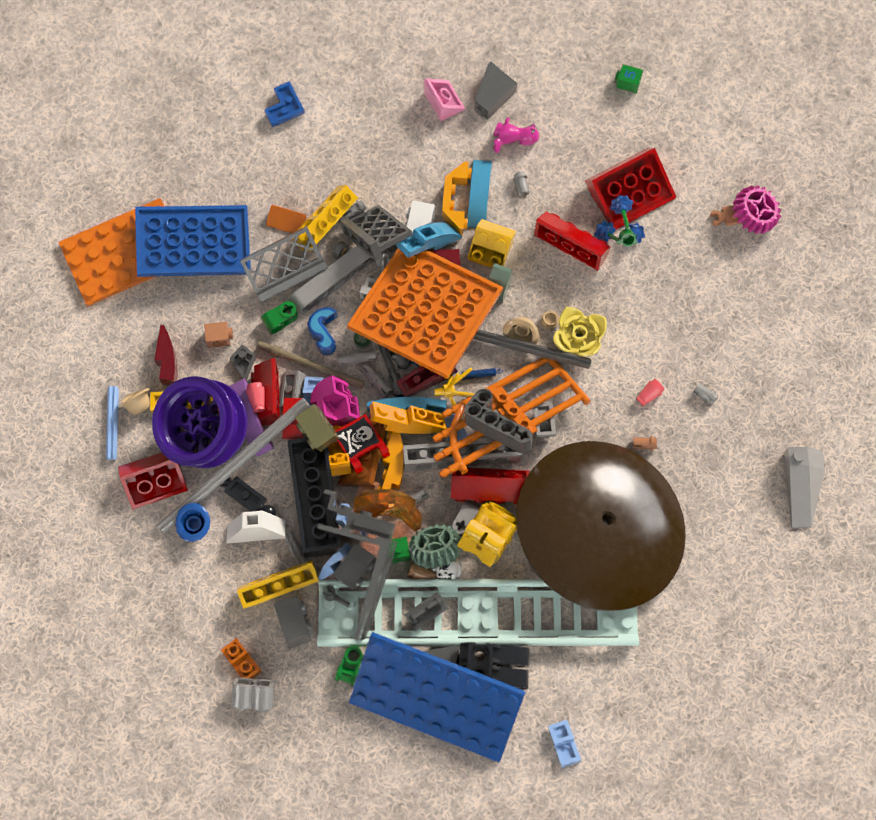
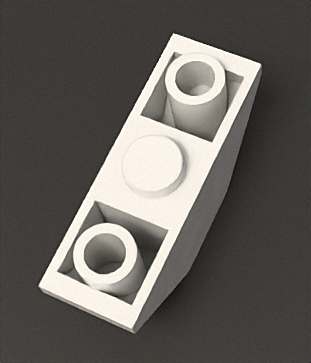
(255, 527)

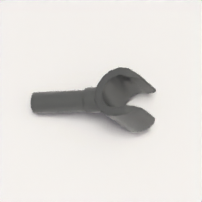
(333, 596)

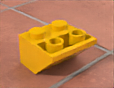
(491, 244)

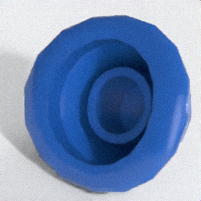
(192, 522)

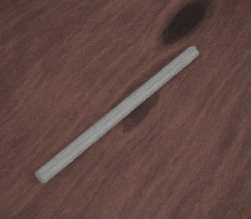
(237, 462)

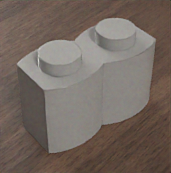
(253, 694)

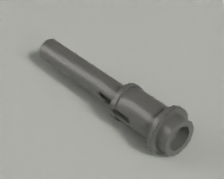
(393, 376)

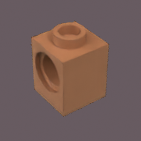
(218, 334)

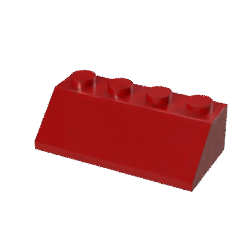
(571, 240)
(488, 485)

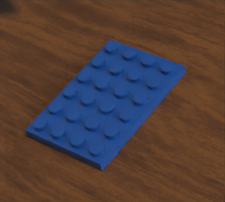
(191, 240)

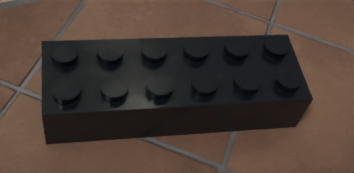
(310, 478)

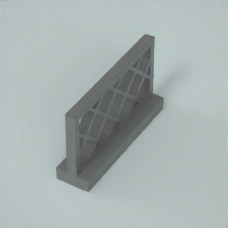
(365, 238)
(287, 279)

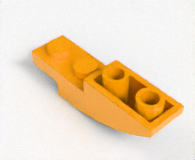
(408, 421)
(395, 462)

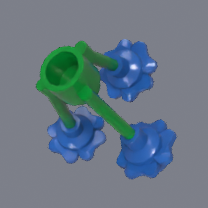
(630, 235)

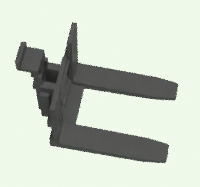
(384, 530)

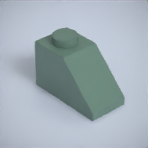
(502, 277)

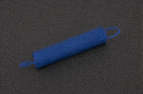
(481, 373)

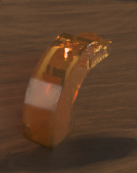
(391, 503)

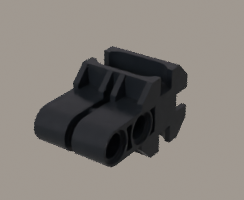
(497, 657)

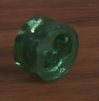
(359, 344)

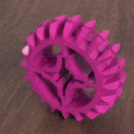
(760, 207)

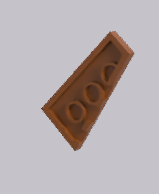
(369, 464)

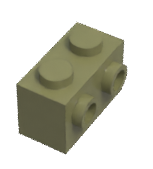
(317, 428)

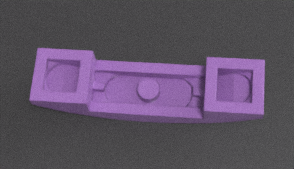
(254, 426)

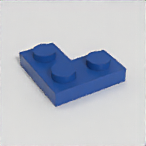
(288, 108)

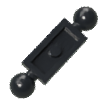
(246, 496)

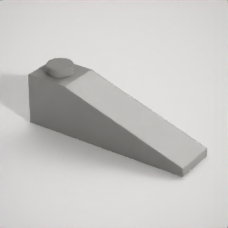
(804, 478)

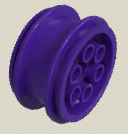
(226, 428)

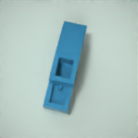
(429, 236)

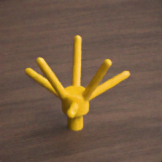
(449, 390)

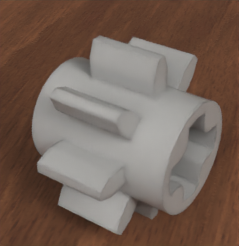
(386, 256)

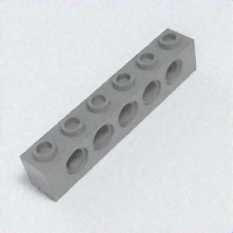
(421, 456)

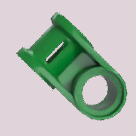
(278, 318)
(349, 667)

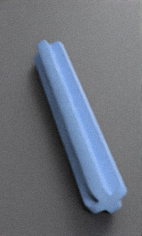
(112, 423)

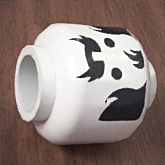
(451, 571)

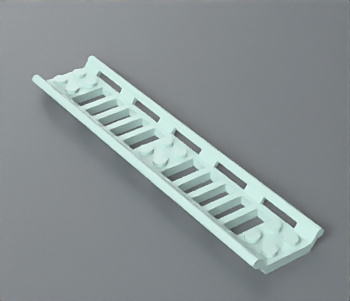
(475, 616)

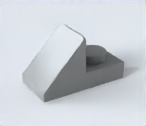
(547, 428)

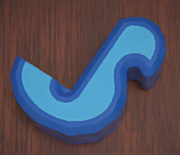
(319, 333)

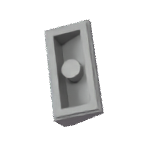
(292, 386)

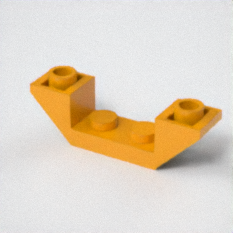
(456, 177)
(338, 460)

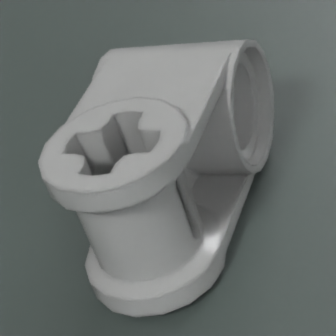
(466, 514)

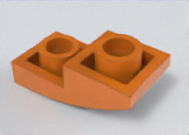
(241, 660)

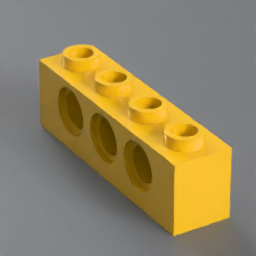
(327, 214)
(277, 584)

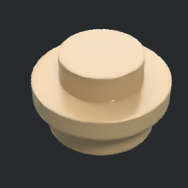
(550, 320)

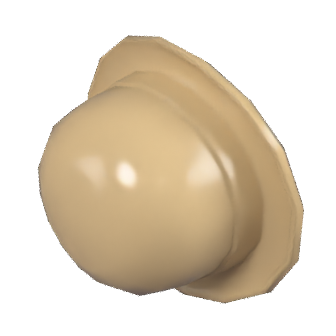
(521, 329)
(136, 402)

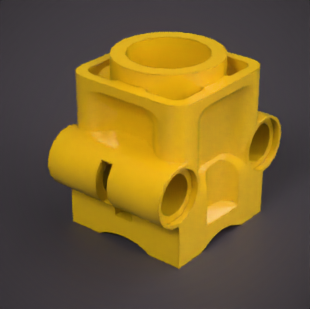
(489, 533)

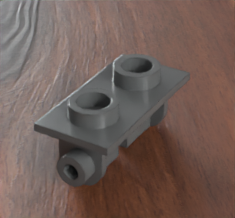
(426, 611)

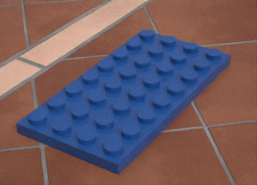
(436, 697)

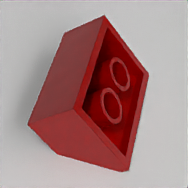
(268, 375)
(151, 480)

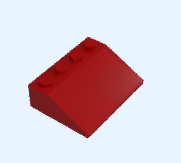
(637, 177)

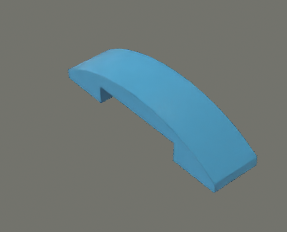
(479, 192)

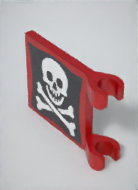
(359, 439)

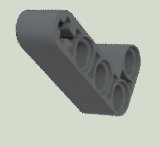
(502, 429)

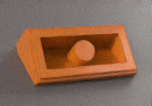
(285, 219)

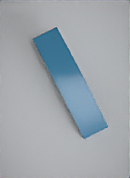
(420, 402)

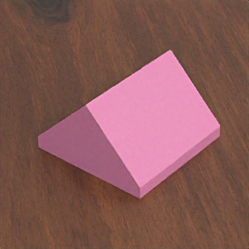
(442, 98)

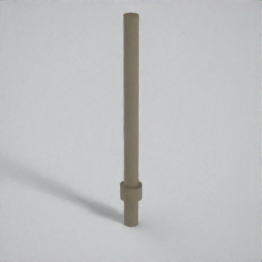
(277, 351)

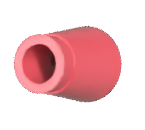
(650, 392)
(256, 396)

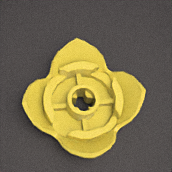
(574, 322)

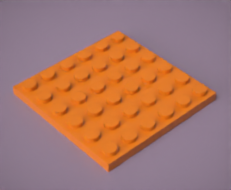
(425, 309)

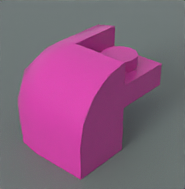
(335, 401)

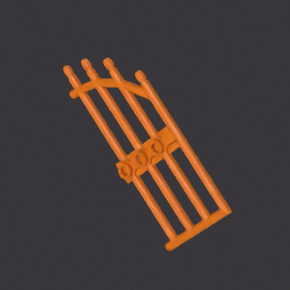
(506, 406)

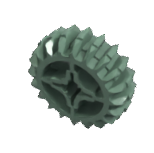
(435, 546)

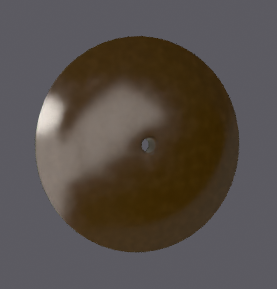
(579, 554)

